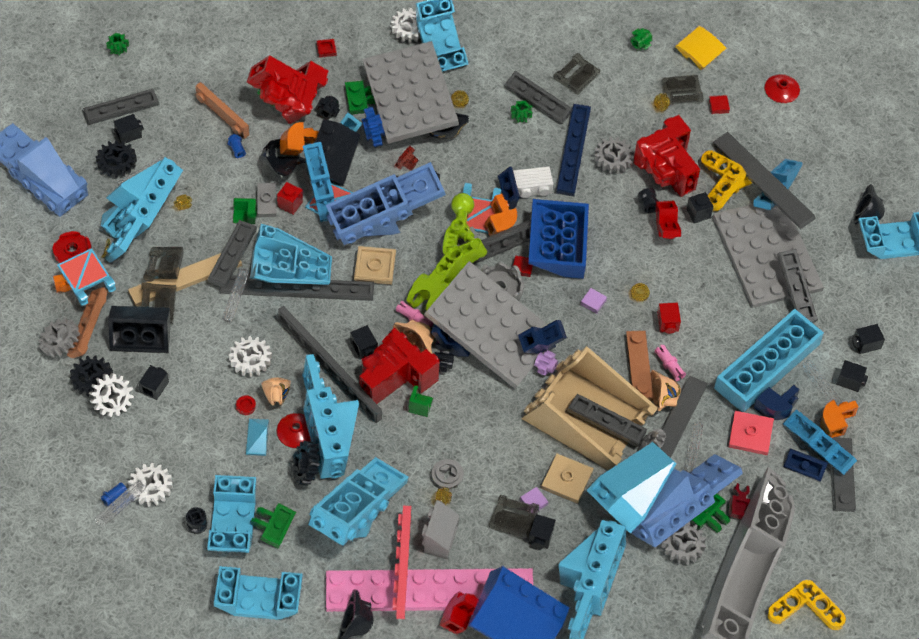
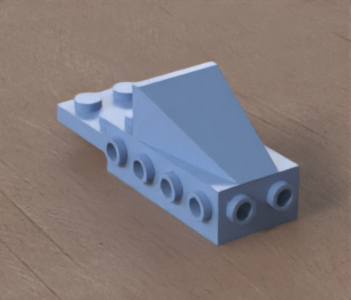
(41, 170)
(382, 204)
(684, 498)

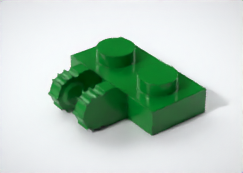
(357, 97)
(707, 514)
(277, 526)

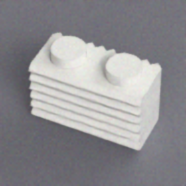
(534, 181)

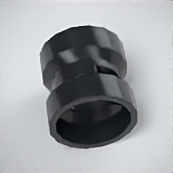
(648, 200)
(198, 524)

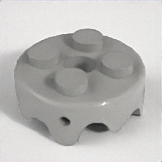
(506, 276)

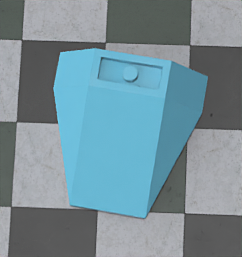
(287, 259)
(633, 485)

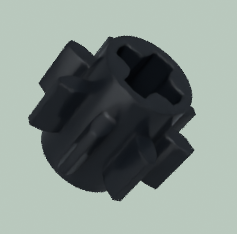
(328, 106)
(446, 359)

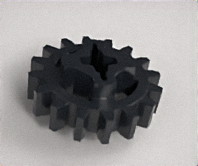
(116, 158)
(86, 370)
(305, 463)

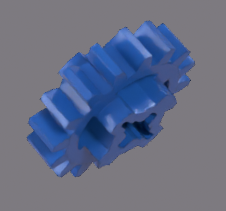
(373, 127)

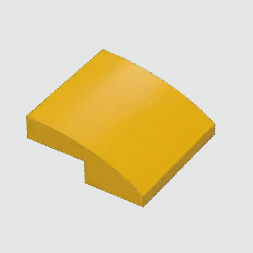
(700, 47)

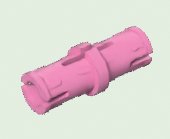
(412, 314)
(670, 362)

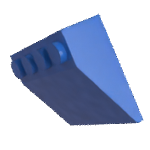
(559, 237)
(516, 609)

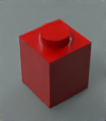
(290, 198)
(669, 317)

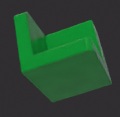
(244, 210)
(419, 403)

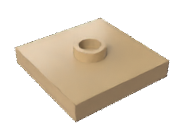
(375, 265)
(567, 478)

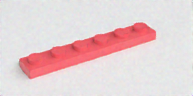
(401, 568)

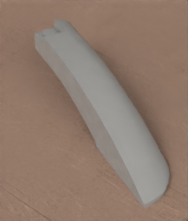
(750, 561)

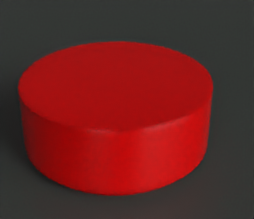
(245, 405)

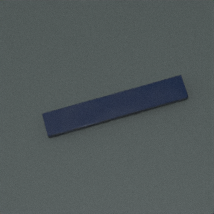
(573, 150)

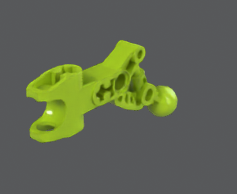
(454, 256)

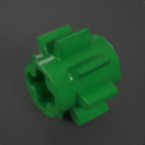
(641, 39)
(117, 43)
(521, 111)

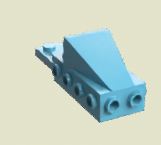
(140, 202)
(327, 421)
(356, 502)
(591, 573)

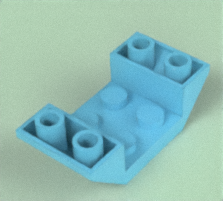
(437, 25)
(891, 239)
(232, 514)
(257, 595)

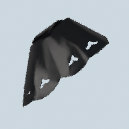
(277, 163)

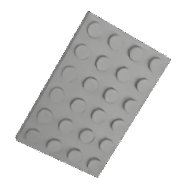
(410, 92)
(753, 241)
(486, 323)

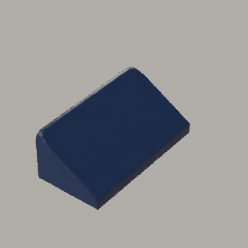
(509, 187)
(805, 464)

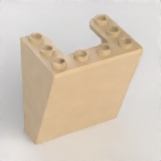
(594, 379)

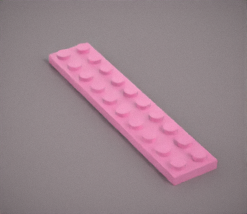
(425, 588)

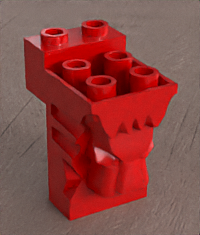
(288, 88)
(667, 158)
(396, 364)

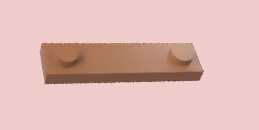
(237, 124)
(87, 322)
(639, 362)

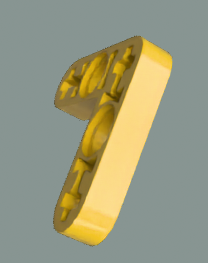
(728, 177)
(805, 598)

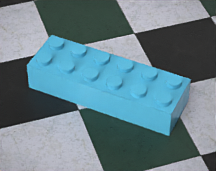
(768, 360)

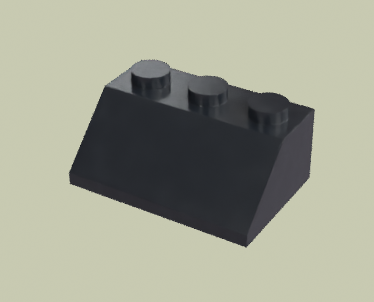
(339, 149)
(139, 329)

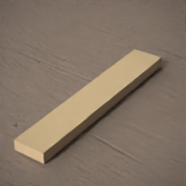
(187, 277)

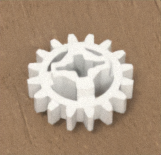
(405, 25)
(252, 358)
(108, 386)
(154, 491)

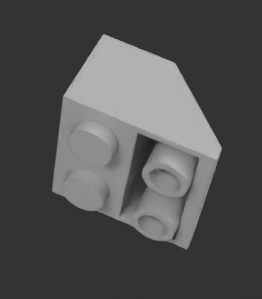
(440, 531)

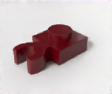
(739, 502)

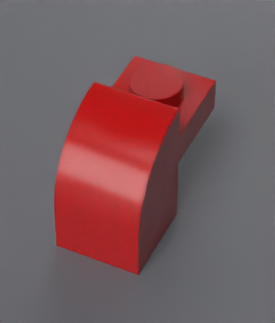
(667, 219)
(458, 612)

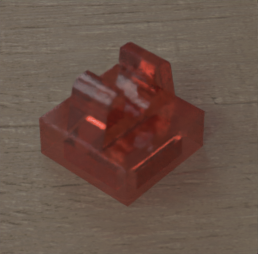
(407, 159)

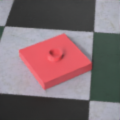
(751, 432)

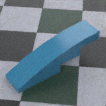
(786, 174)
(319, 178)
(820, 442)

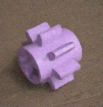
(546, 363)

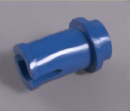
(237, 147)
(113, 494)

